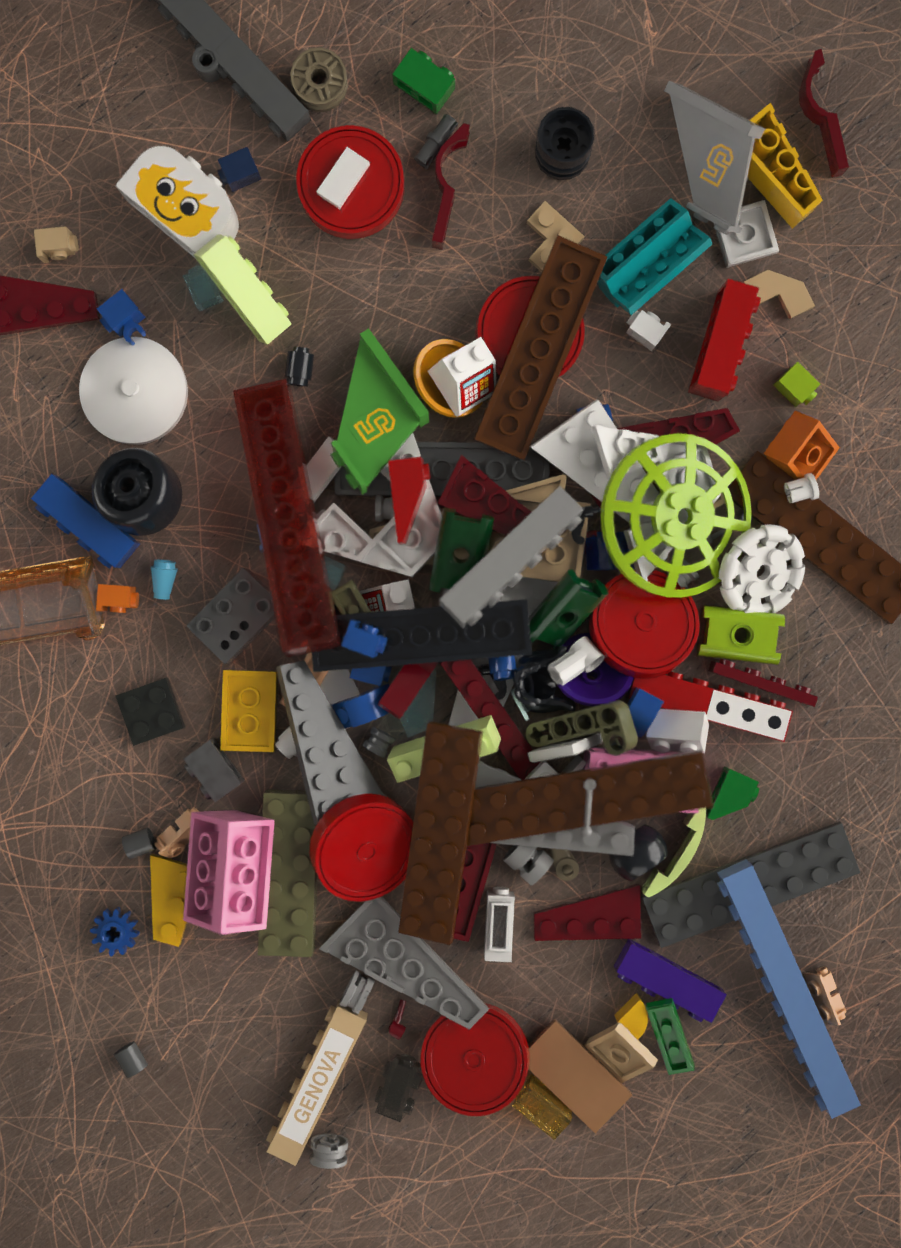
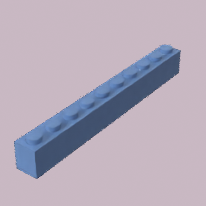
(788, 988)

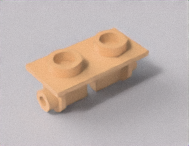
(173, 842)
(829, 1006)

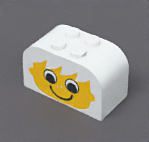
(179, 198)

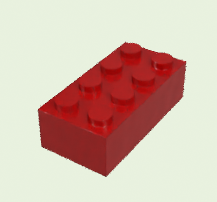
(724, 340)

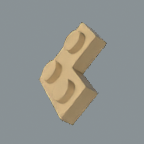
(548, 225)

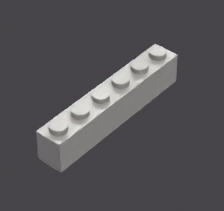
(512, 557)

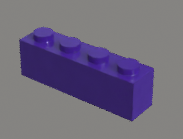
(669, 980)

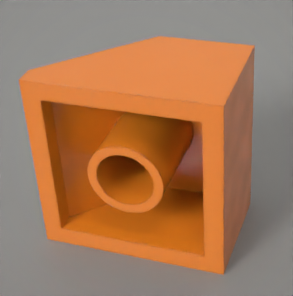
(802, 447)

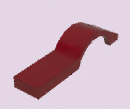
(826, 120)
(456, 141)
(405, 688)

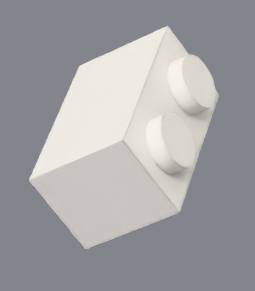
(678, 731)

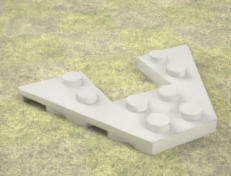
(616, 444)
(346, 539)

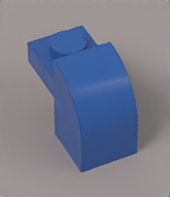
(361, 708)
(643, 710)

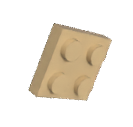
(621, 1052)

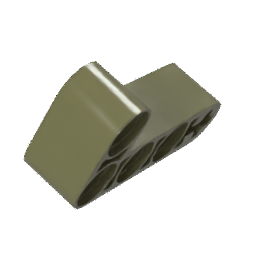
(578, 726)

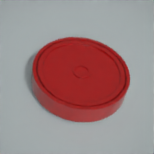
(375, 196)
(502, 317)
(644, 631)
(362, 847)
(475, 1067)

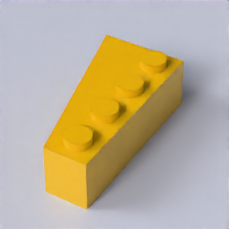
(778, 172)

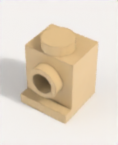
(55, 243)

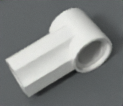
(580, 658)

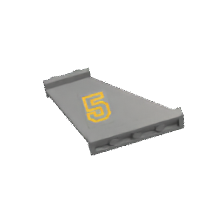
(716, 155)

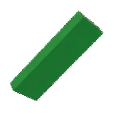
(670, 1036)

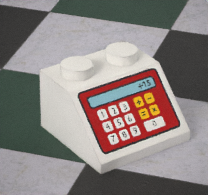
(466, 376)
(389, 597)

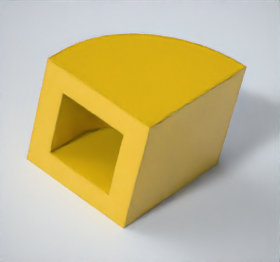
(633, 1016)

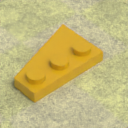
(168, 899)

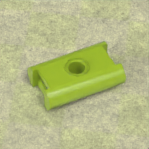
(760, 631)

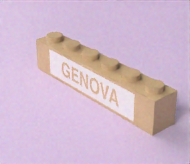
(316, 1083)

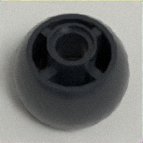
(648, 852)

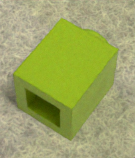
(797, 385)

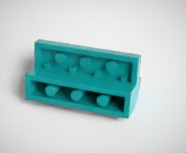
(651, 256)

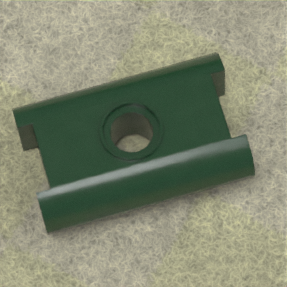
(456, 533)
(565, 609)

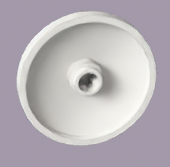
(133, 391)

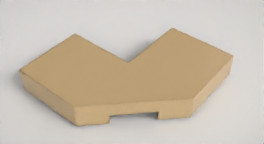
(790, 292)

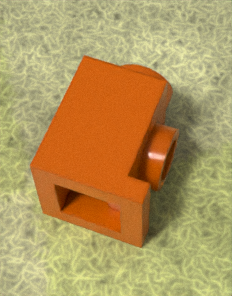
(116, 597)

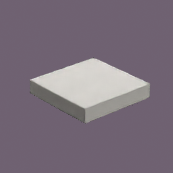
(755, 238)
(565, 748)

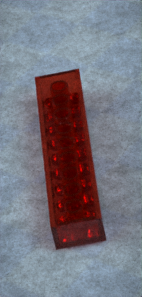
(287, 519)

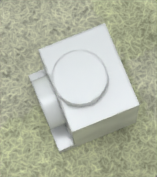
(646, 328)

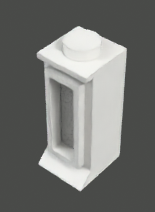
(499, 925)

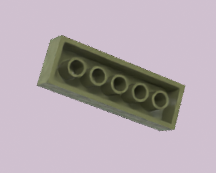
(292, 878)

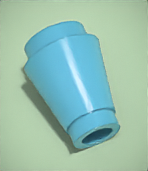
(163, 578)

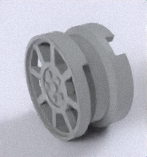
(356, 992)
(329, 1150)

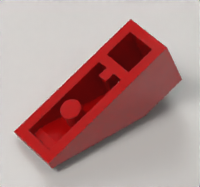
(408, 487)

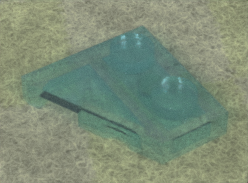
(421, 708)

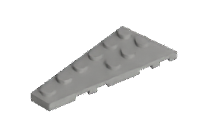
(605, 838)
(403, 962)

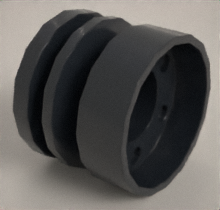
(564, 129)

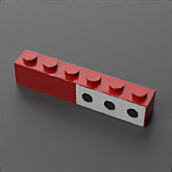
(719, 705)

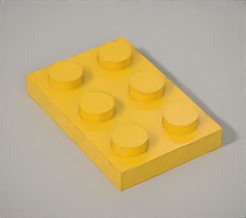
(249, 711)

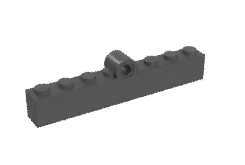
(236, 61)

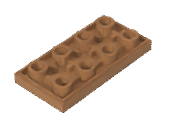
(576, 1076)

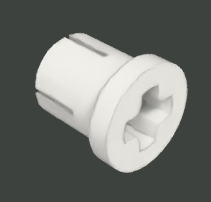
(802, 489)

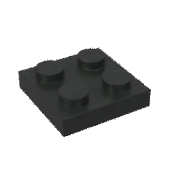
(150, 711)

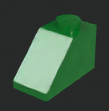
(732, 793)

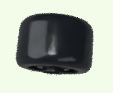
(137, 492)

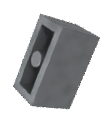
(213, 770)

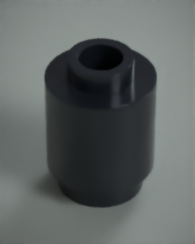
(299, 366)

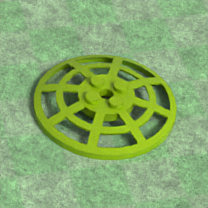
(665, 514)

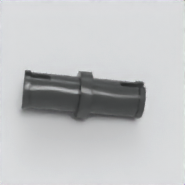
(435, 141)

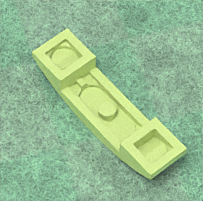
(658, 880)

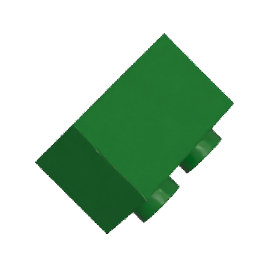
(424, 80)

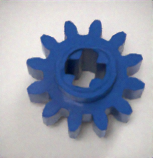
(107, 937)

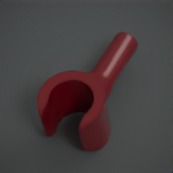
(395, 1028)

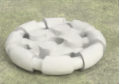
(775, 573)

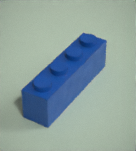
(82, 519)

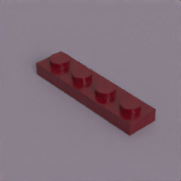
(774, 685)

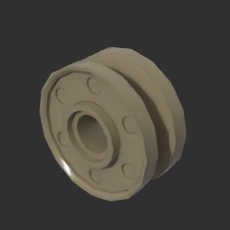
(316, 63)

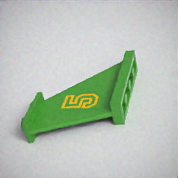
(377, 415)

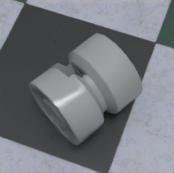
(518, 858)

